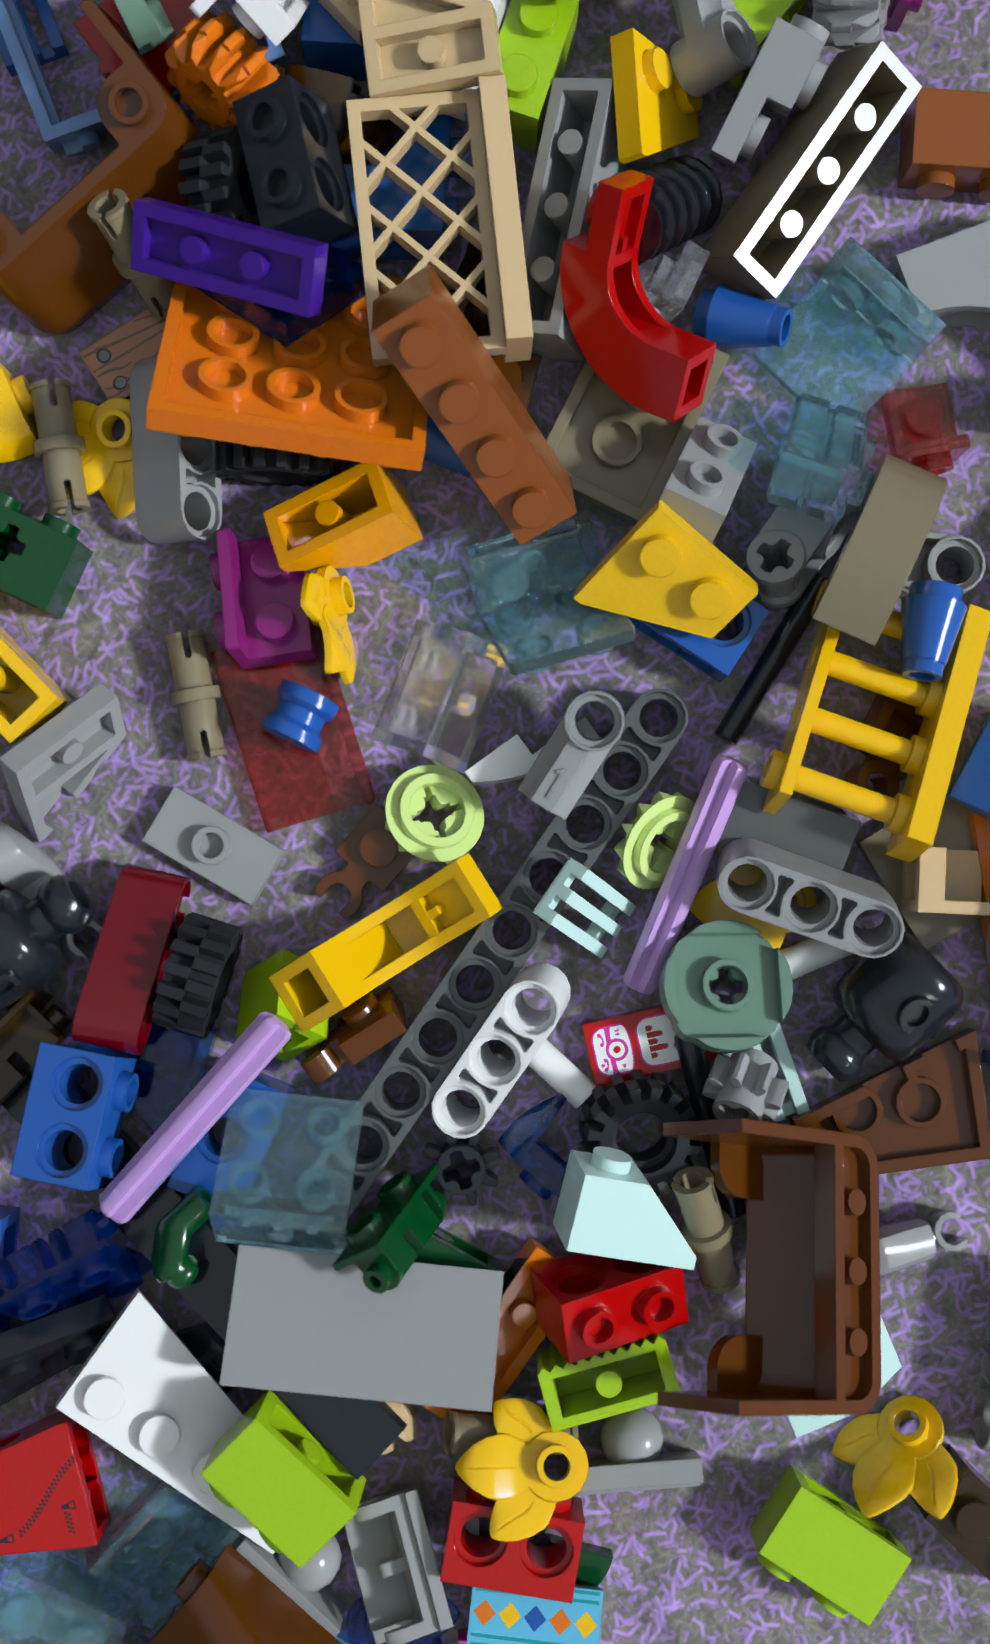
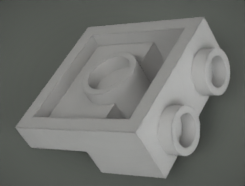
(781, 77)

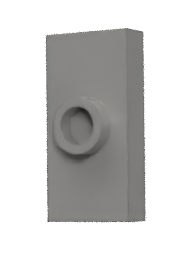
(213, 845)

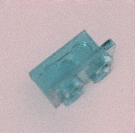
(852, 333)
(529, 597)
(287, 1172)

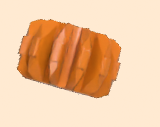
(215, 66)

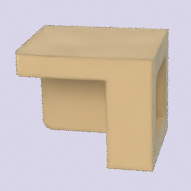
(943, 883)

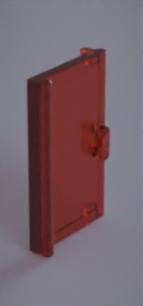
(287, 781)

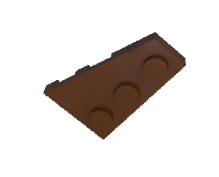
(916, 1111)

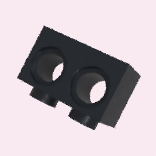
(295, 162)

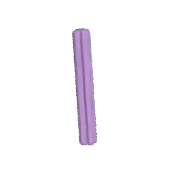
(685, 872)
(194, 1117)

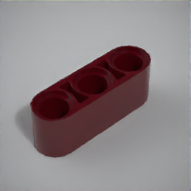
(130, 959)

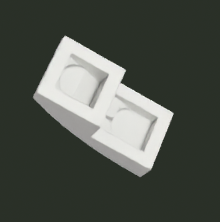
(512, 760)

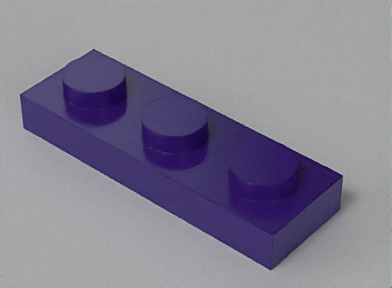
(229, 256)

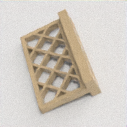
(494, 202)

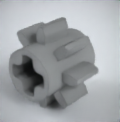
(745, 1086)

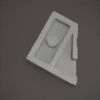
(62, 756)

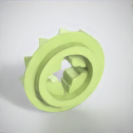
(445, 791)
(648, 862)

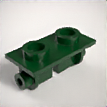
(377, 1241)

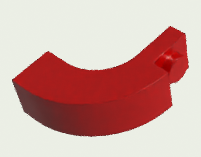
(613, 319)

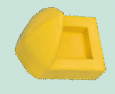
(16, 419)

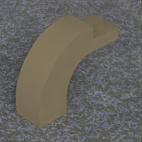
(881, 549)

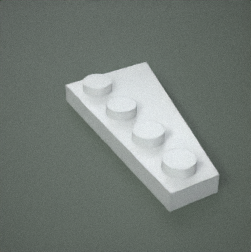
(155, 1405)

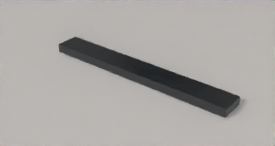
(348, 1427)

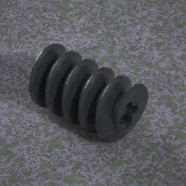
(681, 205)

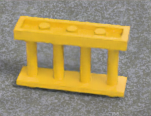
(925, 757)

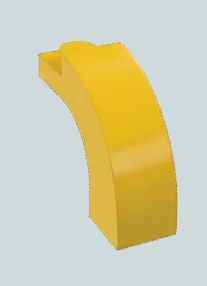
(385, 943)

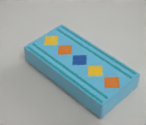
(523, 1619)

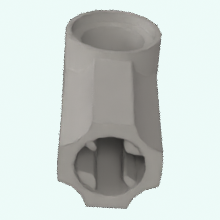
(712, 44)
(570, 758)

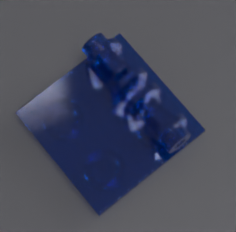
(70, 1270)

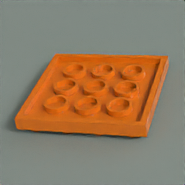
(312, 398)

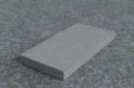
(328, 1335)

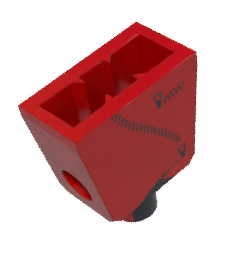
(50, 1488)

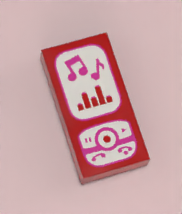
(632, 1042)

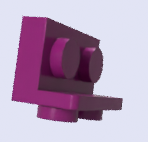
(260, 604)

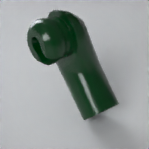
(172, 1237)

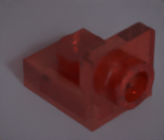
(923, 428)

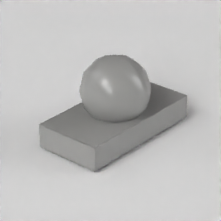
(635, 1458)
(304, 1585)

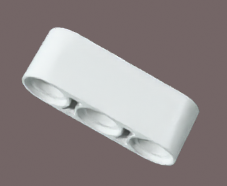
(485, 1074)

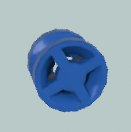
(299, 716)

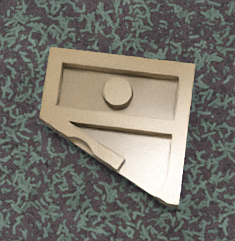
(428, 45)

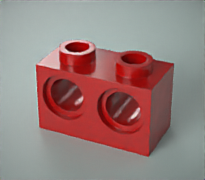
(605, 1302)
(512, 1565)

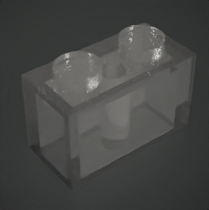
(440, 695)

